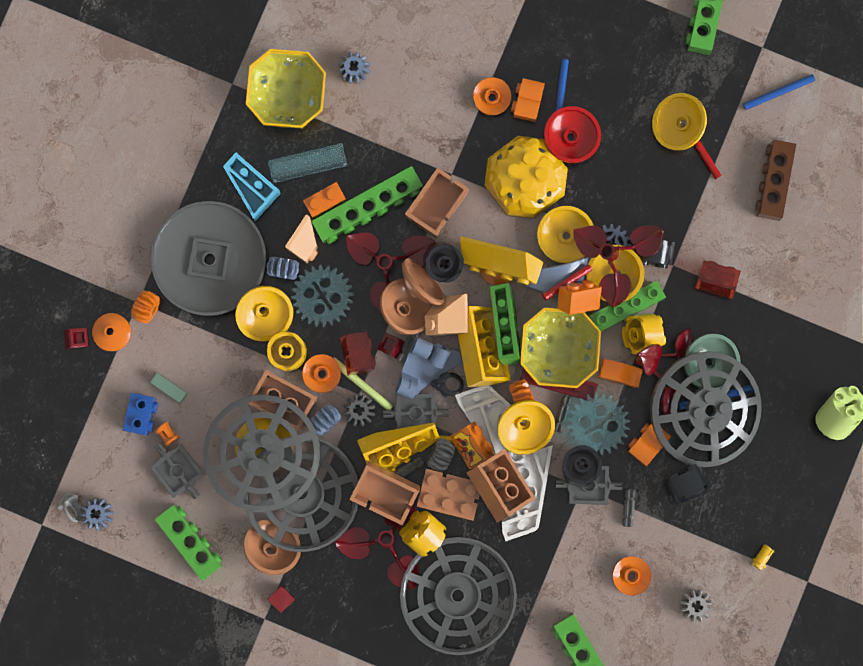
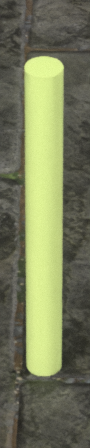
(365, 387)

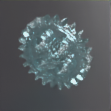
(308, 305)
(588, 408)

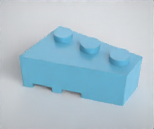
(251, 185)

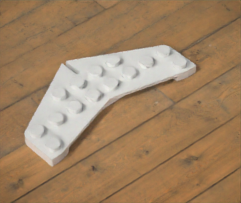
(485, 408)

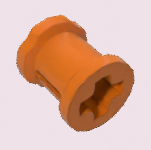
(166, 434)

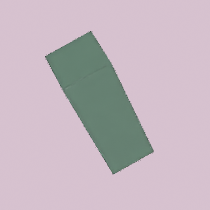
(169, 388)

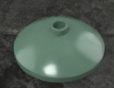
(712, 343)

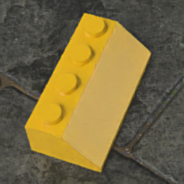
(500, 260)
(480, 350)

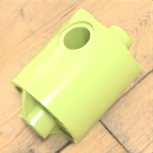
(841, 413)

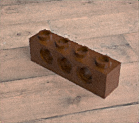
(786, 152)

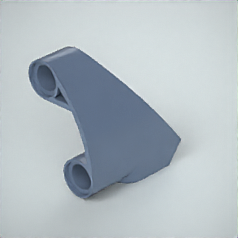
(553, 275)
(424, 364)

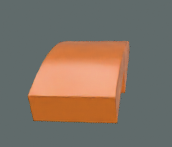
(620, 373)

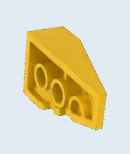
(396, 446)

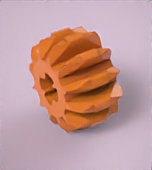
(145, 306)
(520, 391)

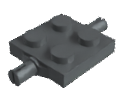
(415, 411)
(177, 471)
(593, 494)

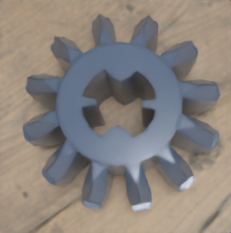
(354, 60)
(282, 268)
(325, 419)
(95, 505)

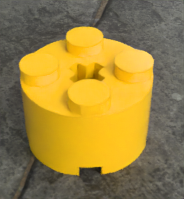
(642, 332)
(275, 351)
(423, 533)

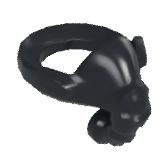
(439, 384)

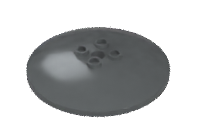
(181, 252)

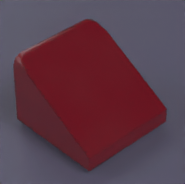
(75, 338)
(391, 345)
(281, 599)

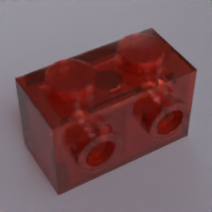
(718, 279)
(357, 353)

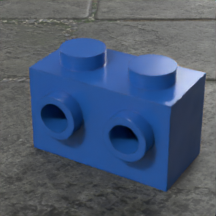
(140, 414)

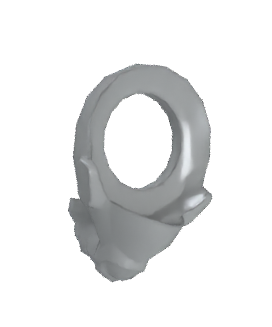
(70, 499)

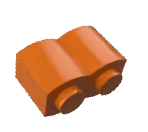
(528, 101)
(647, 445)

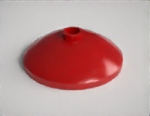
(581, 126)

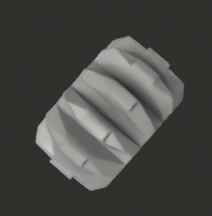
(701, 601)

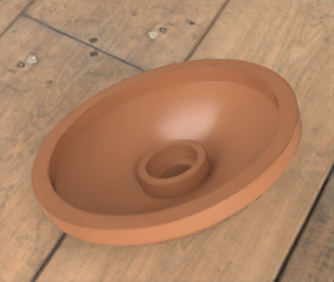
(421, 284)
(413, 309)
(271, 564)

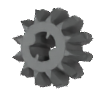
(355, 415)
(441, 455)

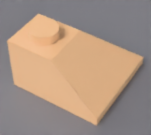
(303, 241)
(448, 318)

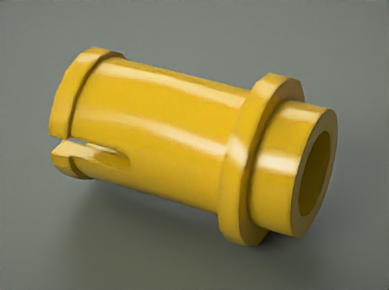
(762, 557)

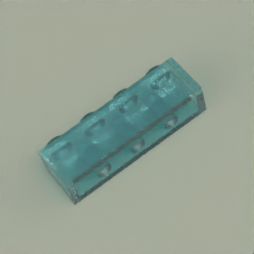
(307, 163)

